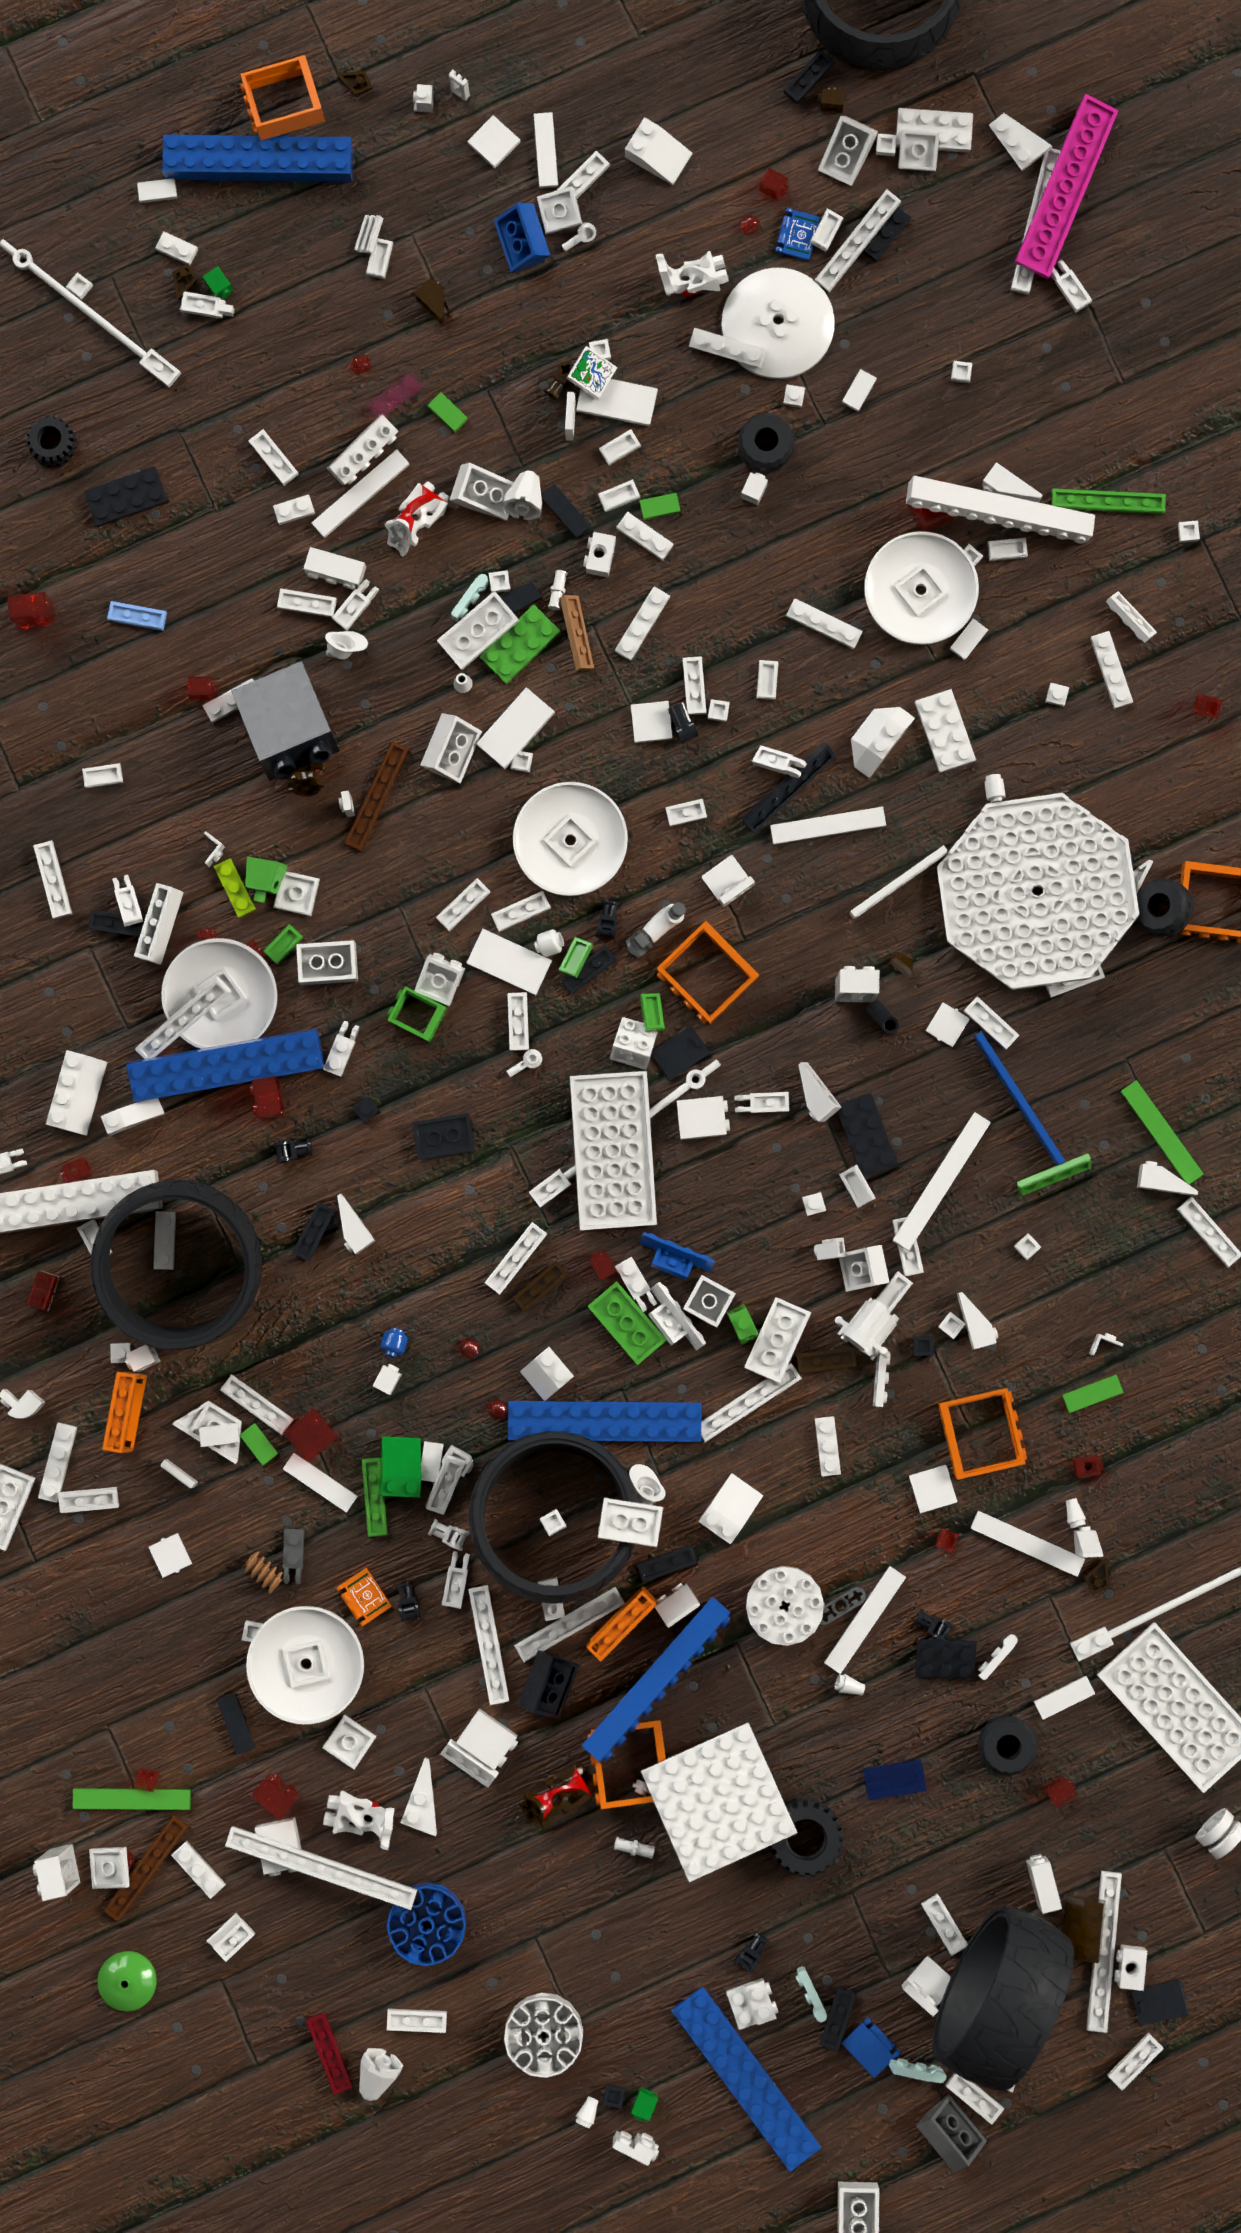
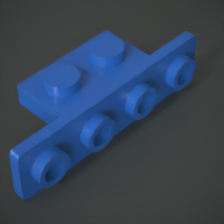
(674, 1258)

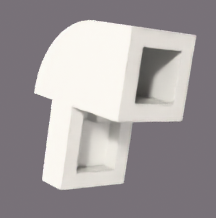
(26, 1407)

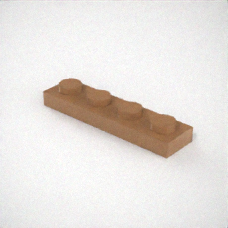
(577, 632)

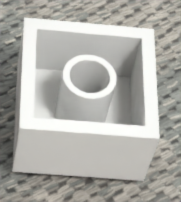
(709, 1301)

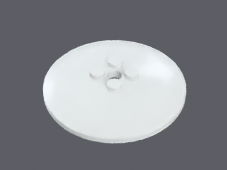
(796, 342)
(928, 562)
(563, 812)
(239, 1015)
(297, 1692)

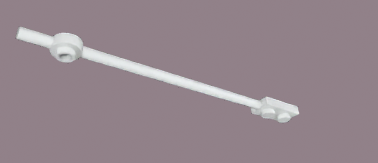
(150, 361)
(559, 1181)
(1101, 1638)

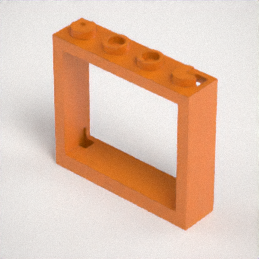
(277, 73)
(1214, 870)
(702, 1015)
(124, 1412)
(1012, 1418)
(621, 1624)
(598, 1777)

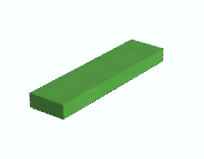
(1054, 1174)
(373, 1502)

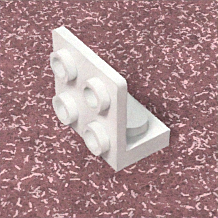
(728, 881)
(633, 1044)
(927, 1985)

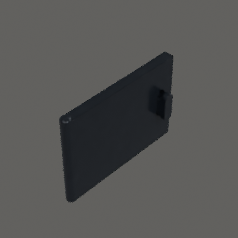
(680, 1053)
(1160, 2002)

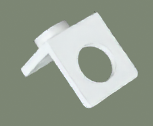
(217, 853)
(1109, 1338)

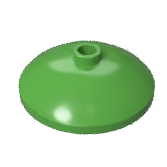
(135, 1970)

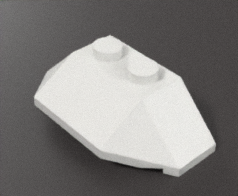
(878, 737)

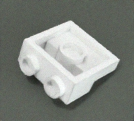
(439, 978)
(752, 2003)
(640, 2148)

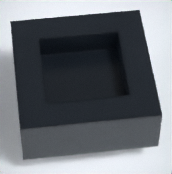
(366, 1109)
(923, 1346)
(613, 2096)

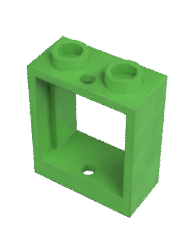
(433, 1024)

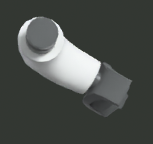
(657, 926)

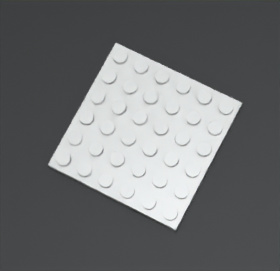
(718, 1802)

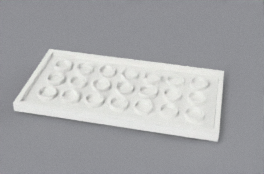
(613, 1150)
(1176, 1706)

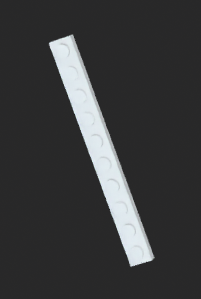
(321, 1867)

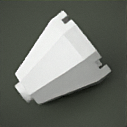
(524, 497)
(377, 2072)

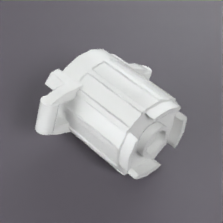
(869, 1328)

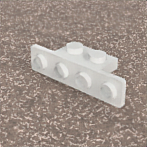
(672, 1320)

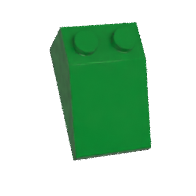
(400, 1467)

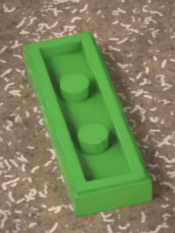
(1092, 1393)

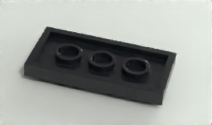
(125, 496)
(866, 1135)

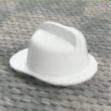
(344, 644)
(646, 1484)

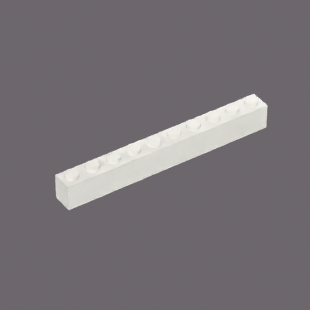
(1000, 509)

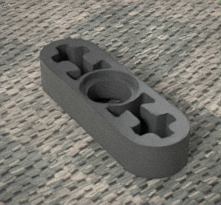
(839, 1613)

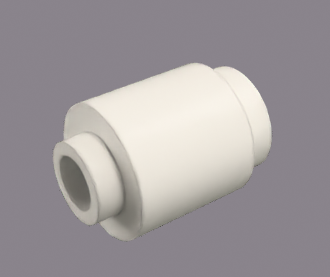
(994, 788)

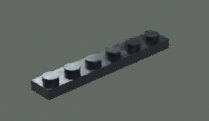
(788, 788)

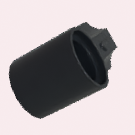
(684, 726)
(882, 1016)

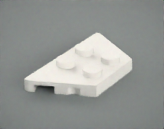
(206, 1416)

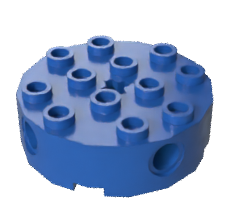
(430, 1944)

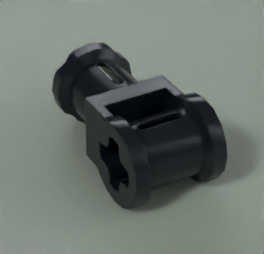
(606, 921)
(291, 1151)
(408, 1602)
(935, 1625)
(750, 1954)

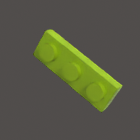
(234, 888)

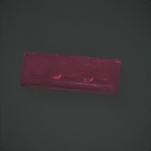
(395, 395)

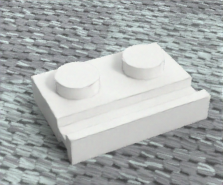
(231, 1937)

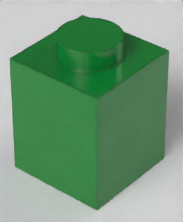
(218, 283)
(644, 2104)

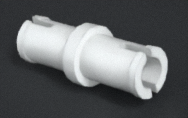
(557, 589)
(634, 1847)

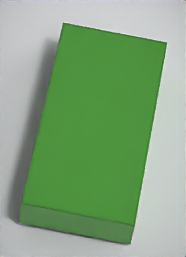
(447, 412)
(660, 506)
(283, 944)
(575, 957)
(652, 1012)
(258, 1444)

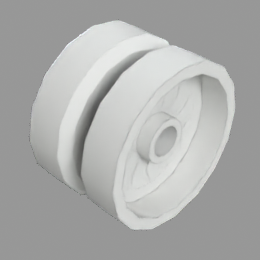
(1220, 1833)

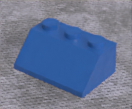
(521, 237)

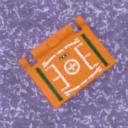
(364, 1596)

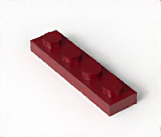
(329, 2053)

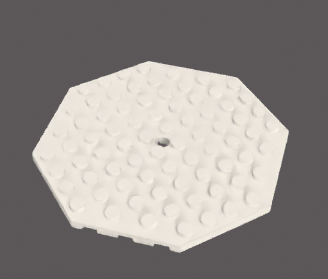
(1045, 937)

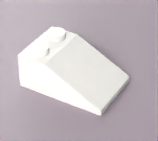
(847, 150)
(657, 151)
(481, 491)
(730, 1508)

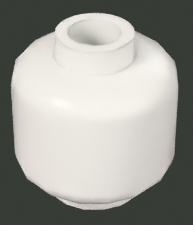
(549, 943)

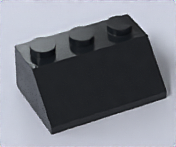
(548, 1685)

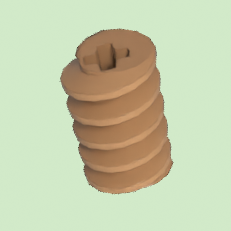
(263, 1572)

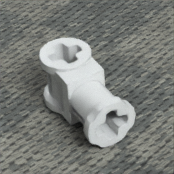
(450, 1534)

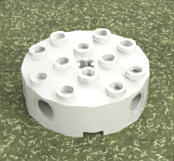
(783, 1625)
(543, 2055)

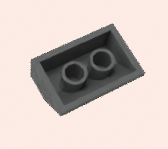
(951, 2134)

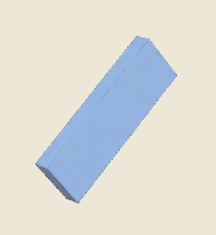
(137, 616)

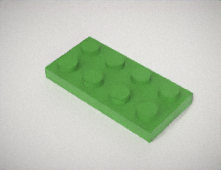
(520, 644)
(627, 1323)

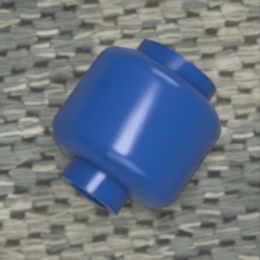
(394, 1342)

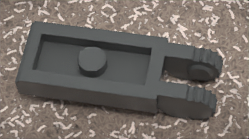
(293, 1553)

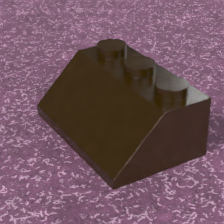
(1085, 1926)

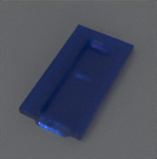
(894, 1779)

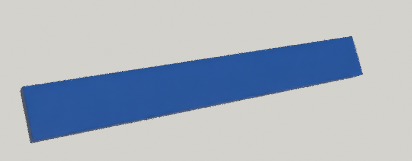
(1019, 1099)

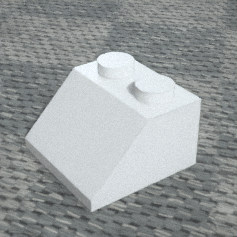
(864, 1268)
(547, 1373)
(677, 1604)

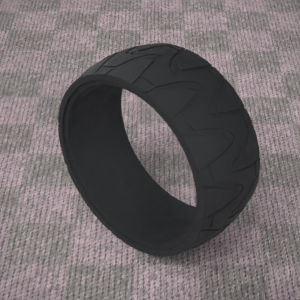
(874, 50)
(140, 1328)
(495, 1468)
(1003, 1998)

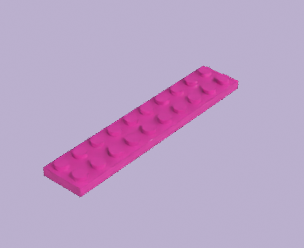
(1066, 186)

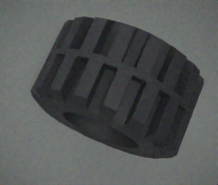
(44, 428)

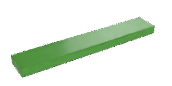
(1109, 501)
(1161, 1132)
(131, 1799)

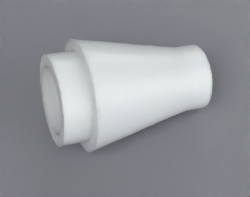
(464, 686)
(1075, 1515)
(848, 1685)
(587, 2112)

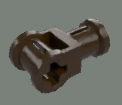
(559, 380)

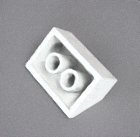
(451, 747)

